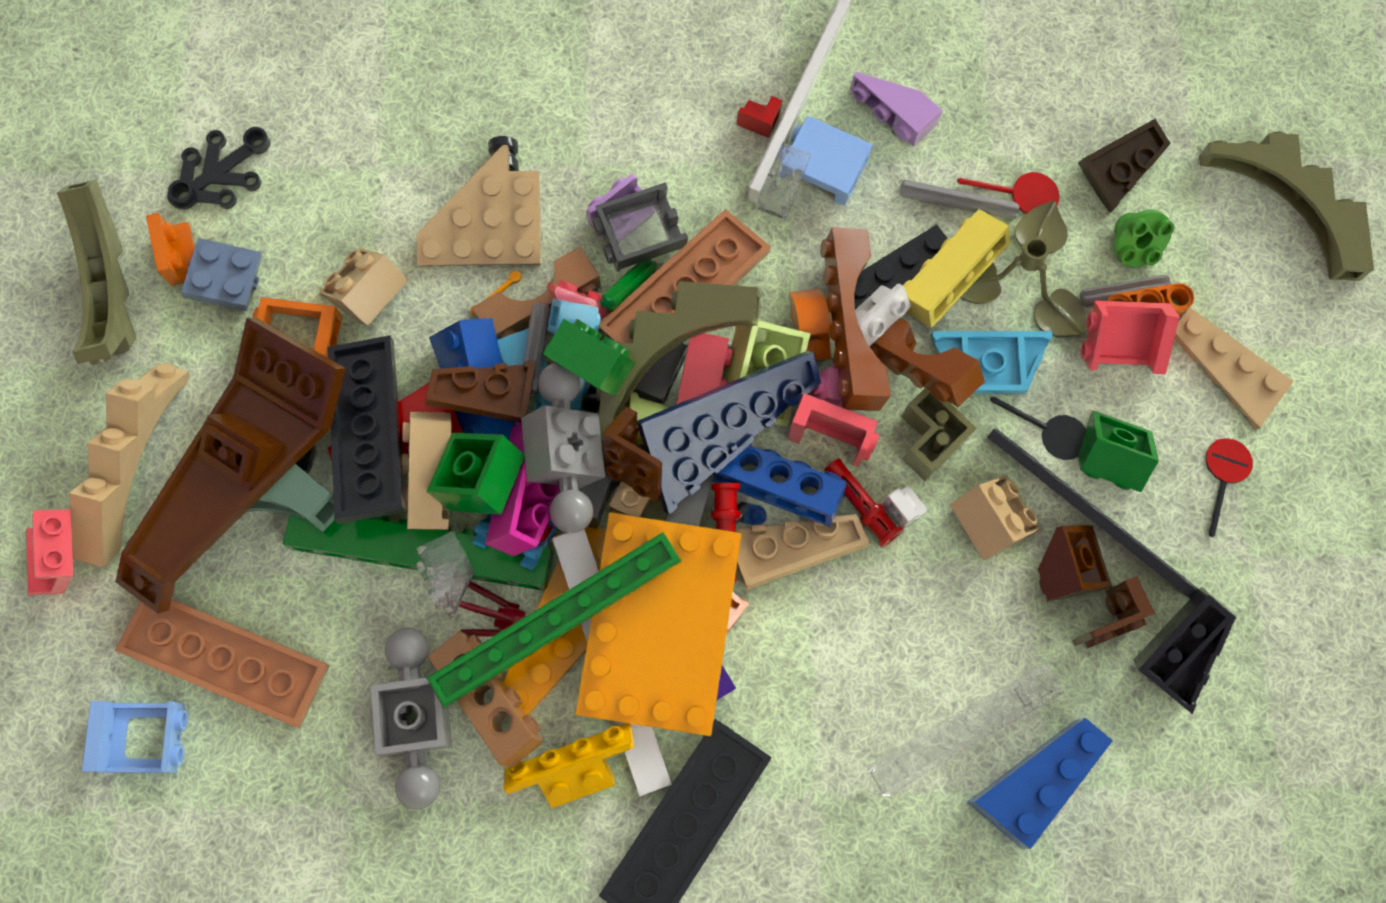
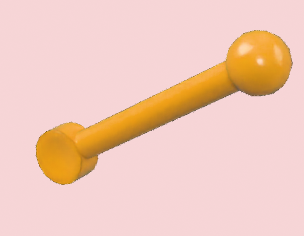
(514, 277)

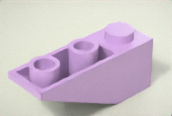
(901, 107)

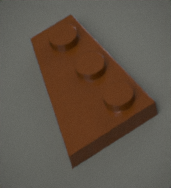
(489, 392)

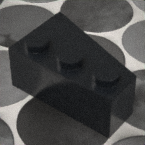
(1187, 647)

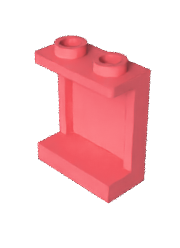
(1130, 334)
(836, 423)
(49, 552)

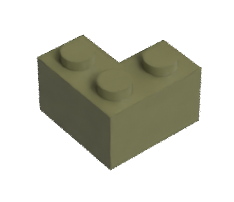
(941, 432)

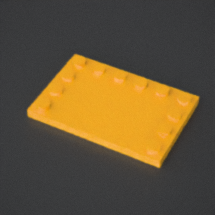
(662, 646)

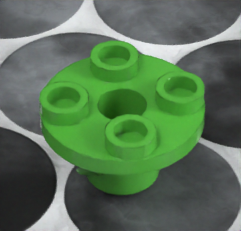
(1141, 237)

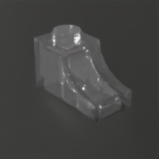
(783, 181)

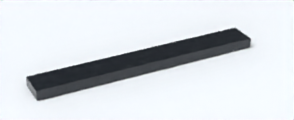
(1093, 513)

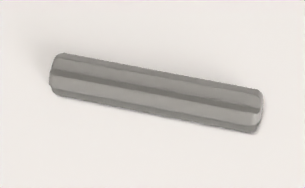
(1103, 292)
(536, 340)

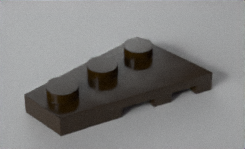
(1123, 162)

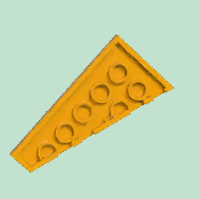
(545, 668)

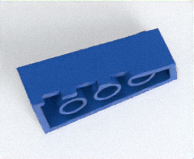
(474, 345)

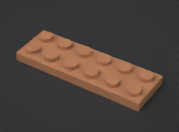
(716, 255)
(225, 660)

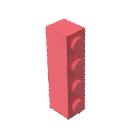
(704, 365)

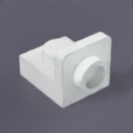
(904, 506)

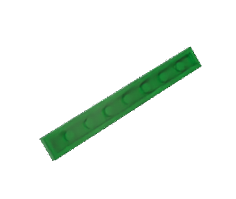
(553, 620)

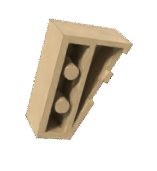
(427, 440)

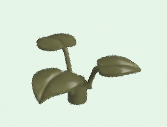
(1040, 234)

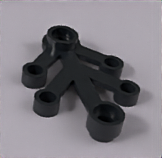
(216, 172)

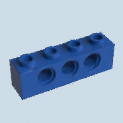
(786, 495)

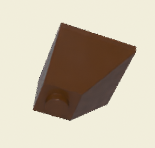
(1073, 564)

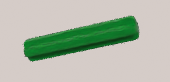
(627, 284)

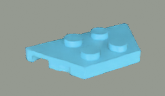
(1005, 357)

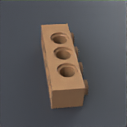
(521, 736)

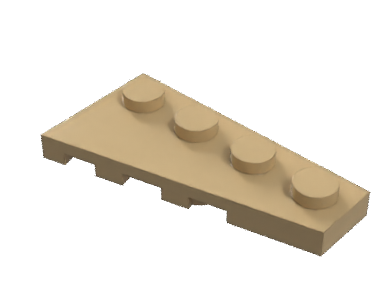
(795, 546)

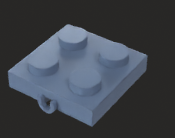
(222, 274)

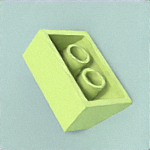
(761, 347)

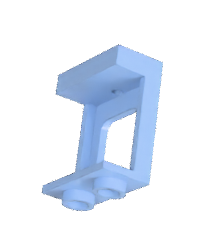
(108, 734)

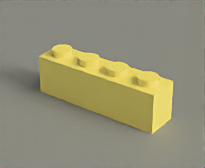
(956, 267)

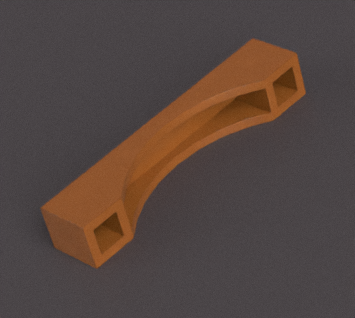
(862, 376)

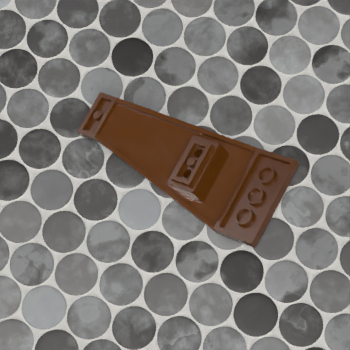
(255, 433)

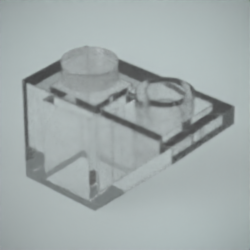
(448, 570)

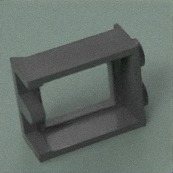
(638, 227)

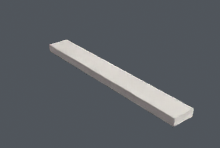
(800, 96)
(645, 757)

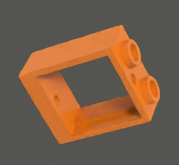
(328, 325)

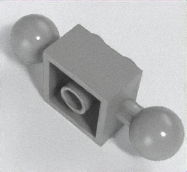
(563, 448)
(393, 735)

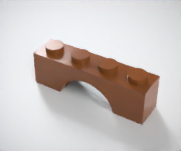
(948, 375)

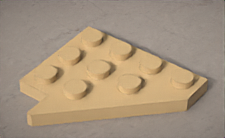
(487, 221)

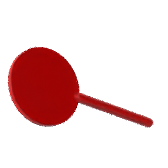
(1028, 191)

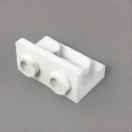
(881, 311)

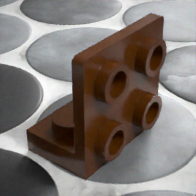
(628, 462)
(1130, 606)

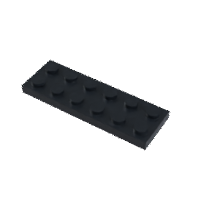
(367, 433)
(688, 820)

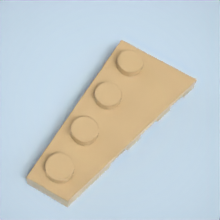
(1240, 373)

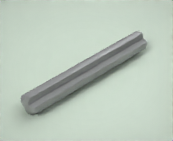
(959, 199)

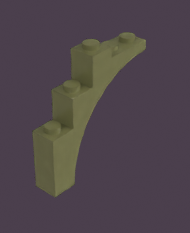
(1338, 224)
(697, 311)
(105, 322)

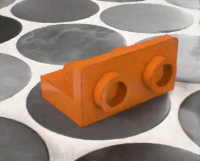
(171, 247)

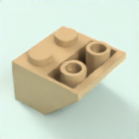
(363, 285)
(995, 516)

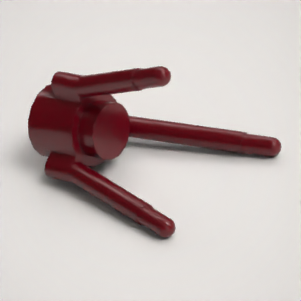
(503, 617)

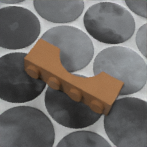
(514, 315)

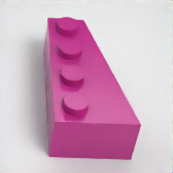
(525, 511)

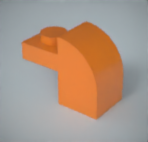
(812, 316)

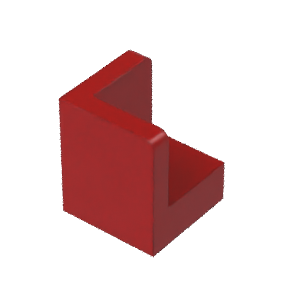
(760, 118)

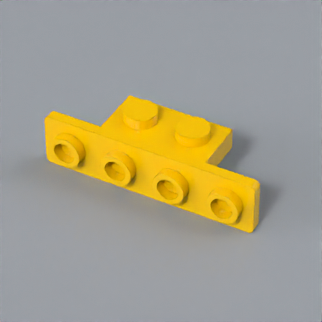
(572, 769)

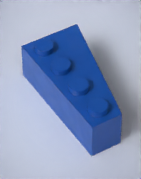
(1040, 784)

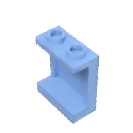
(835, 157)

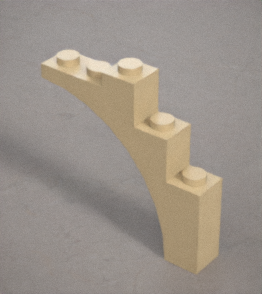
(113, 457)

